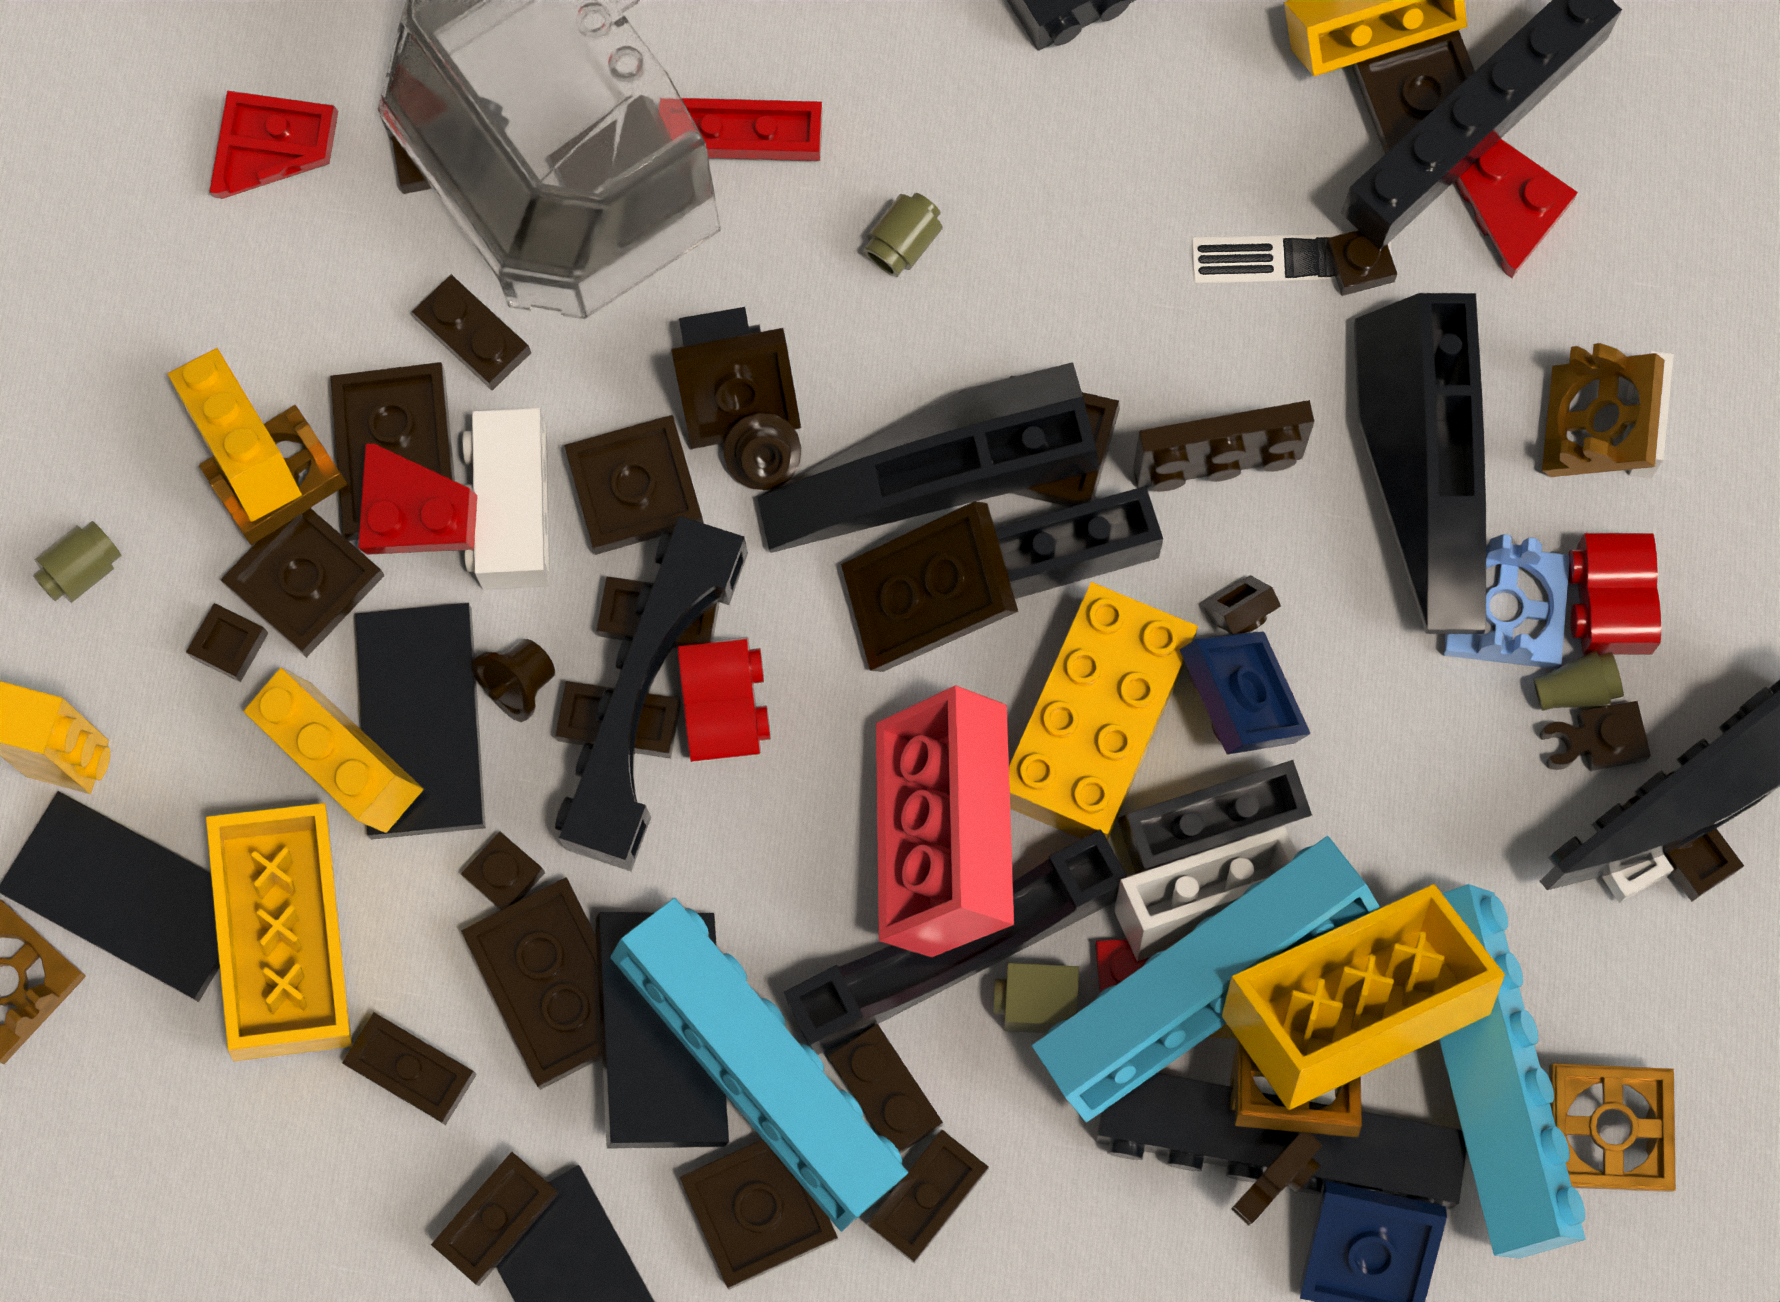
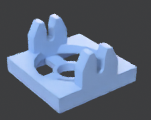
(1498, 646)

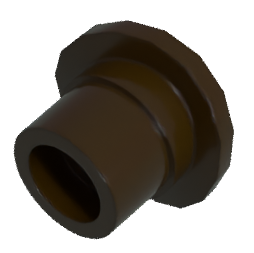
(762, 450)
(514, 677)

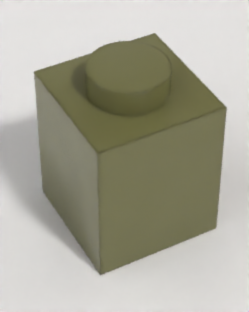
(1036, 996)

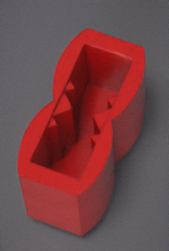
(1616, 593)
(721, 698)

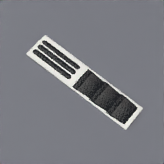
(1262, 258)

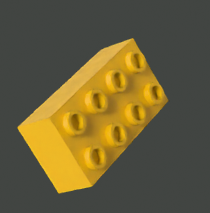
(1097, 713)
(278, 932)
(1361, 996)

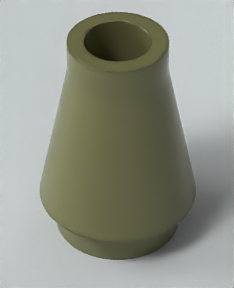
(1581, 683)

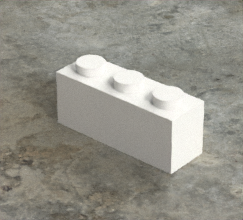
(512, 498)
(1172, 899)

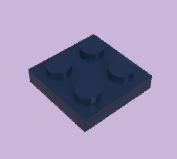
(1244, 692)
(1371, 1247)

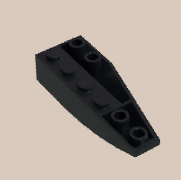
(1428, 448)
(947, 456)
(1702, 795)

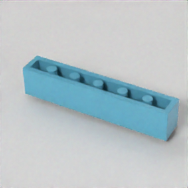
(1183, 990)
(759, 1063)
(1507, 1108)

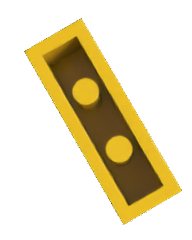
(1345, 32)
(234, 434)
(50, 739)
(333, 750)

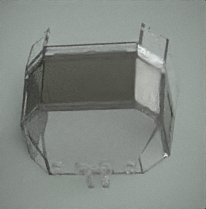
(550, 144)

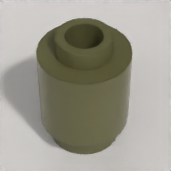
(903, 233)
(76, 562)

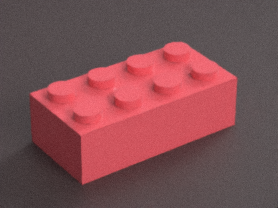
(944, 823)

